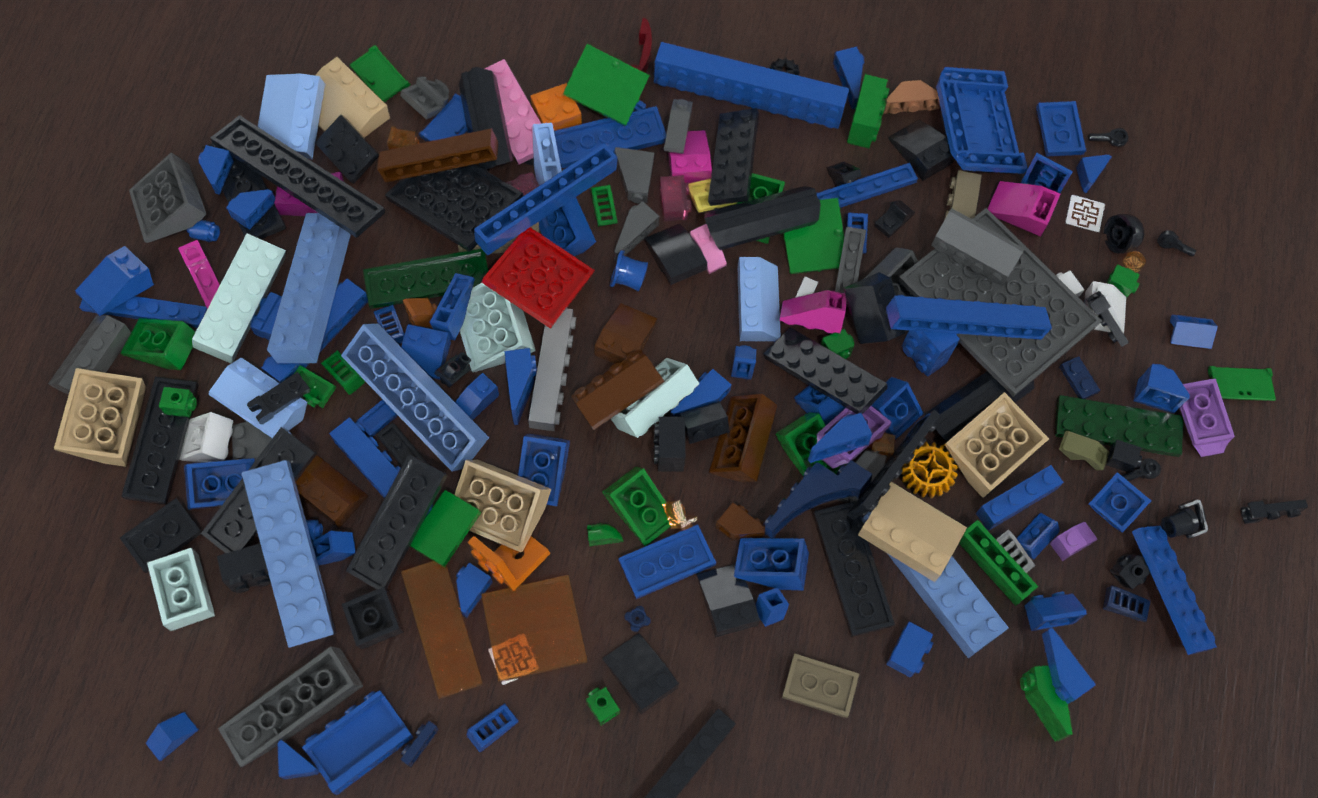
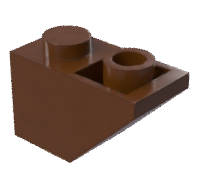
(738, 524)

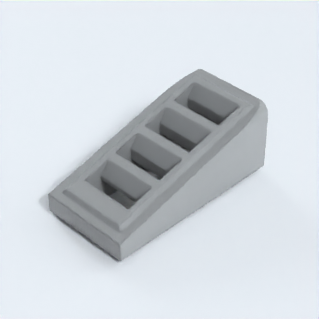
(1018, 549)

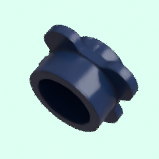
(638, 612)

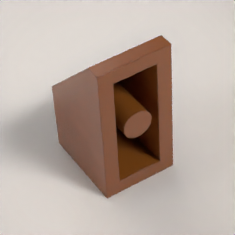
(419, 311)

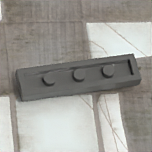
(850, 258)

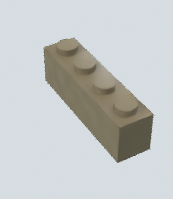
(964, 193)

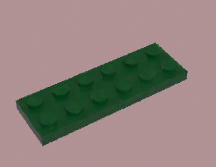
(421, 277)
(1110, 422)

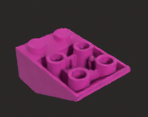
(1024, 205)
(817, 310)

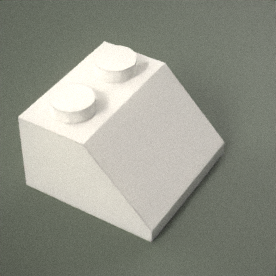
(207, 438)

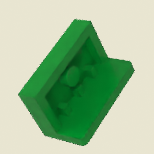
(320, 388)

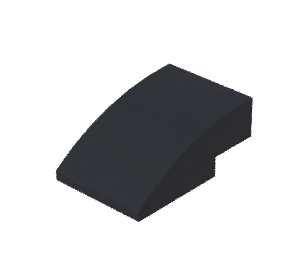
(676, 253)

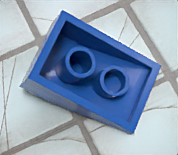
(1046, 174)
(115, 281)
(520, 373)
(544, 463)
(213, 482)
(773, 562)

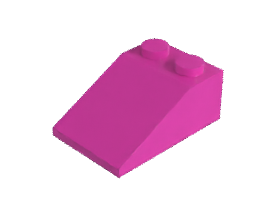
(695, 161)

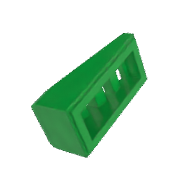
(603, 190)
(351, 381)

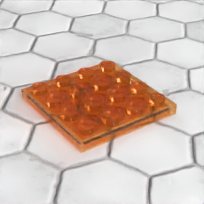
(534, 628)

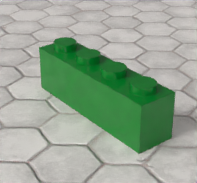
(997, 563)

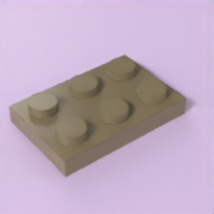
(820, 685)

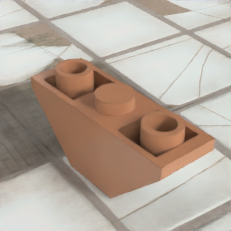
(912, 97)

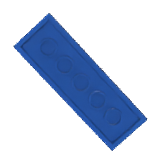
(641, 131)
(1174, 589)

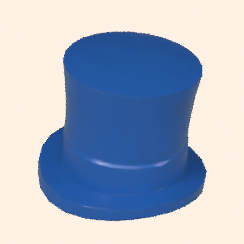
(628, 272)

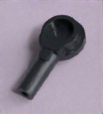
(1117, 137)
(1169, 239)
(1148, 469)

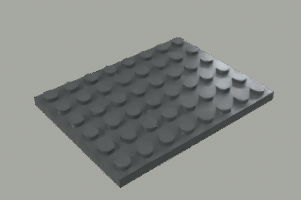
(1008, 359)

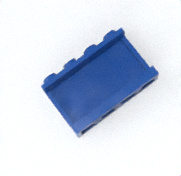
(357, 741)

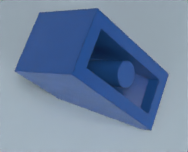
(216, 166)
(250, 206)
(743, 362)
(333, 547)
(470, 586)

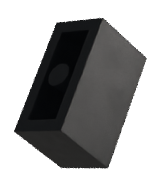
(705, 422)

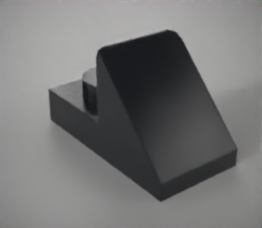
(843, 173)
(894, 218)

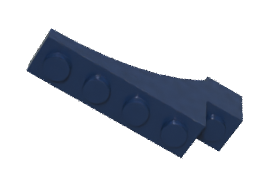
(816, 488)

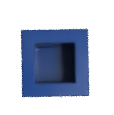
(771, 606)

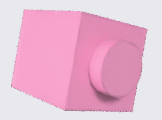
(709, 249)

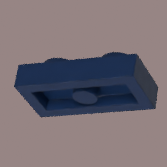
(1079, 378)
(414, 750)

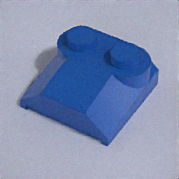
(1119, 502)

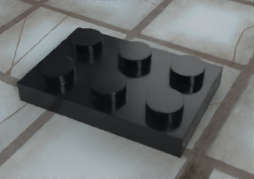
(347, 149)
(161, 534)

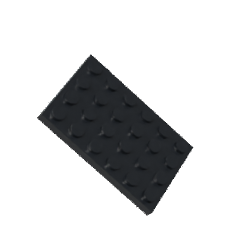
(454, 200)

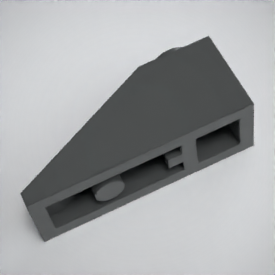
(678, 126)
(638, 225)

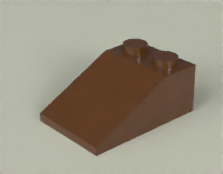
(624, 333)

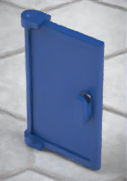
(447, 122)

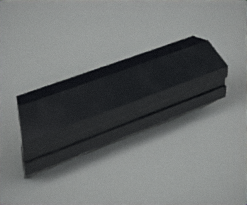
(485, 111)
(763, 217)
(969, 402)

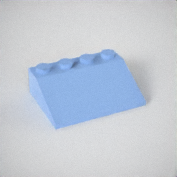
(292, 110)

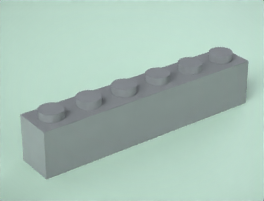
(550, 373)

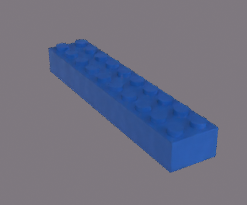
(750, 85)

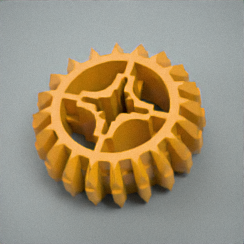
(945, 471)

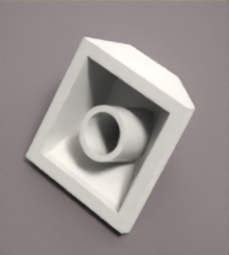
(1116, 300)

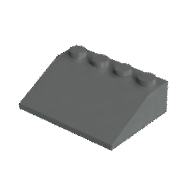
(167, 199)

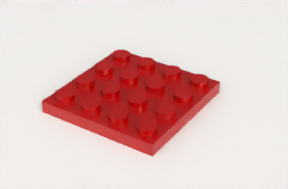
(538, 276)

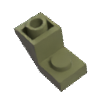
(1083, 448)

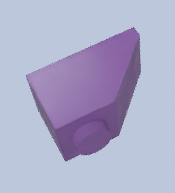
(1073, 540)

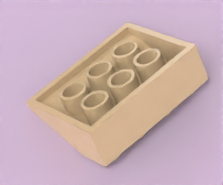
(350, 97)
(101, 416)
(995, 444)
(507, 503)
(913, 532)

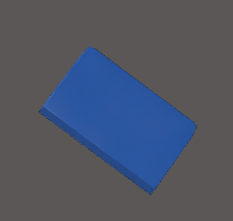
(1038, 535)

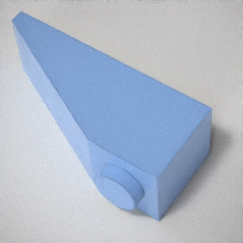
(545, 152)

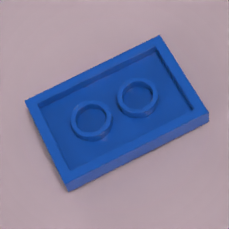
(1061, 128)

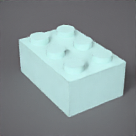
(180, 589)

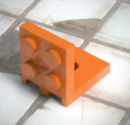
(503, 561)

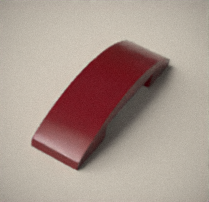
(644, 39)

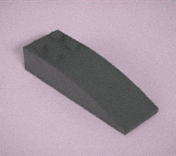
(291, 706)

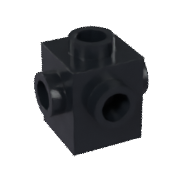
(1130, 570)

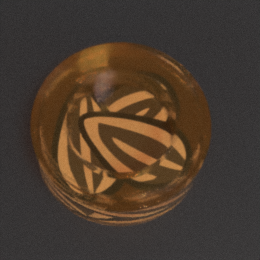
(1134, 261)

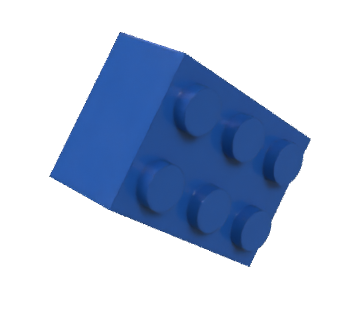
(929, 349)

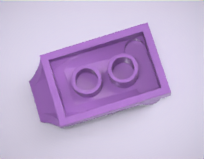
(1206, 418)
(877, 423)

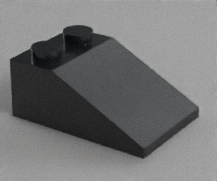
(923, 148)
(727, 601)
(641, 673)

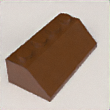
(617, 388)
(743, 448)
(329, 492)

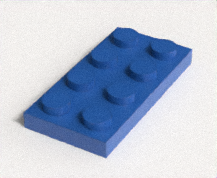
(667, 561)

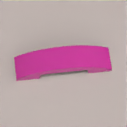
(200, 270)

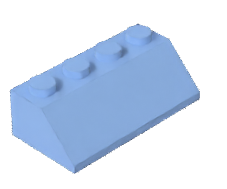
(758, 300)
(243, 383)

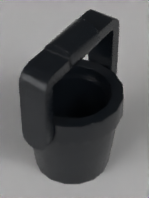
(1185, 521)

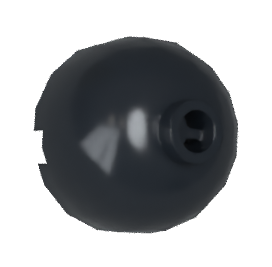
(1123, 233)

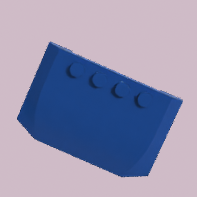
(979, 120)

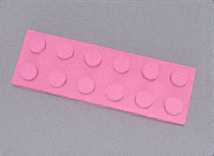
(517, 112)

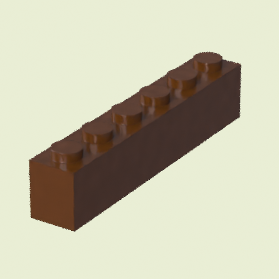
(438, 155)

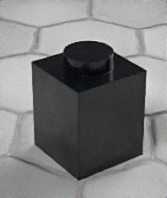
(1124, 456)

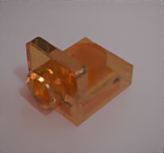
(884, 445)
(676, 515)

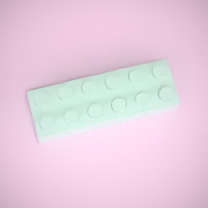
(238, 298)

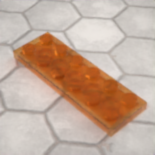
(441, 629)

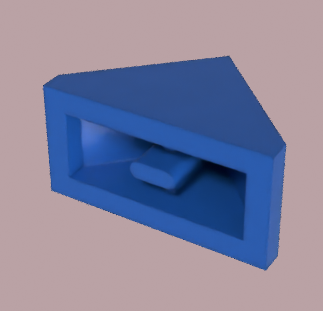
(1090, 169)
(170, 735)
(292, 763)

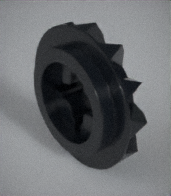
(790, 66)

